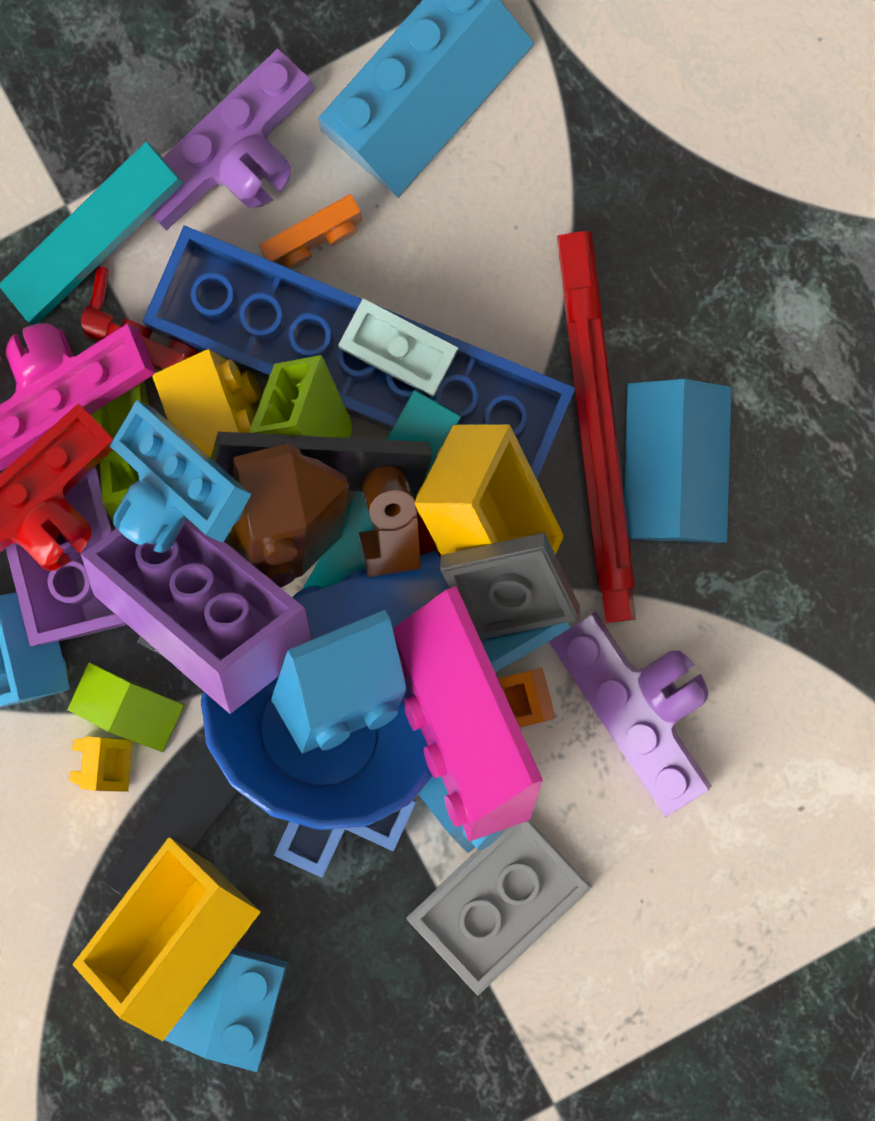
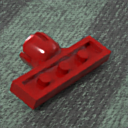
(37, 484)

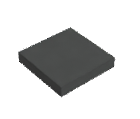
(511, 586)

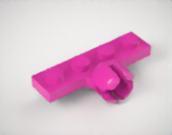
(55, 381)

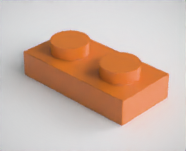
(330, 224)

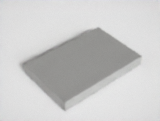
(498, 904)

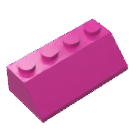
(465, 719)

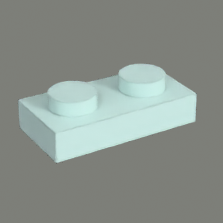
(398, 347)

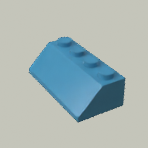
(424, 86)

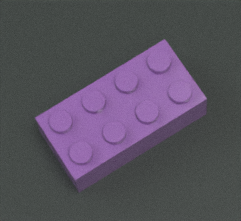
(200, 609)

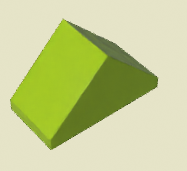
(125, 708)

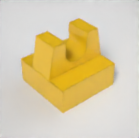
(104, 763)

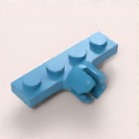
(172, 485)

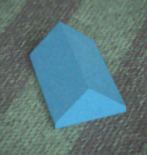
(677, 460)

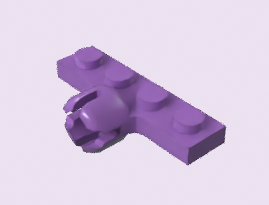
(233, 142)
(639, 708)

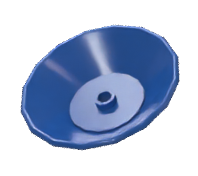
(318, 789)

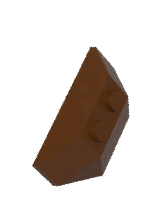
(292, 511)

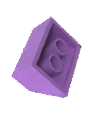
(61, 601)

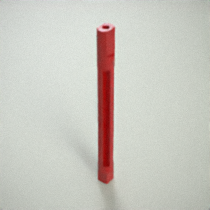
(597, 425)

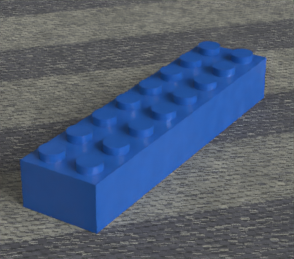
(273, 315)

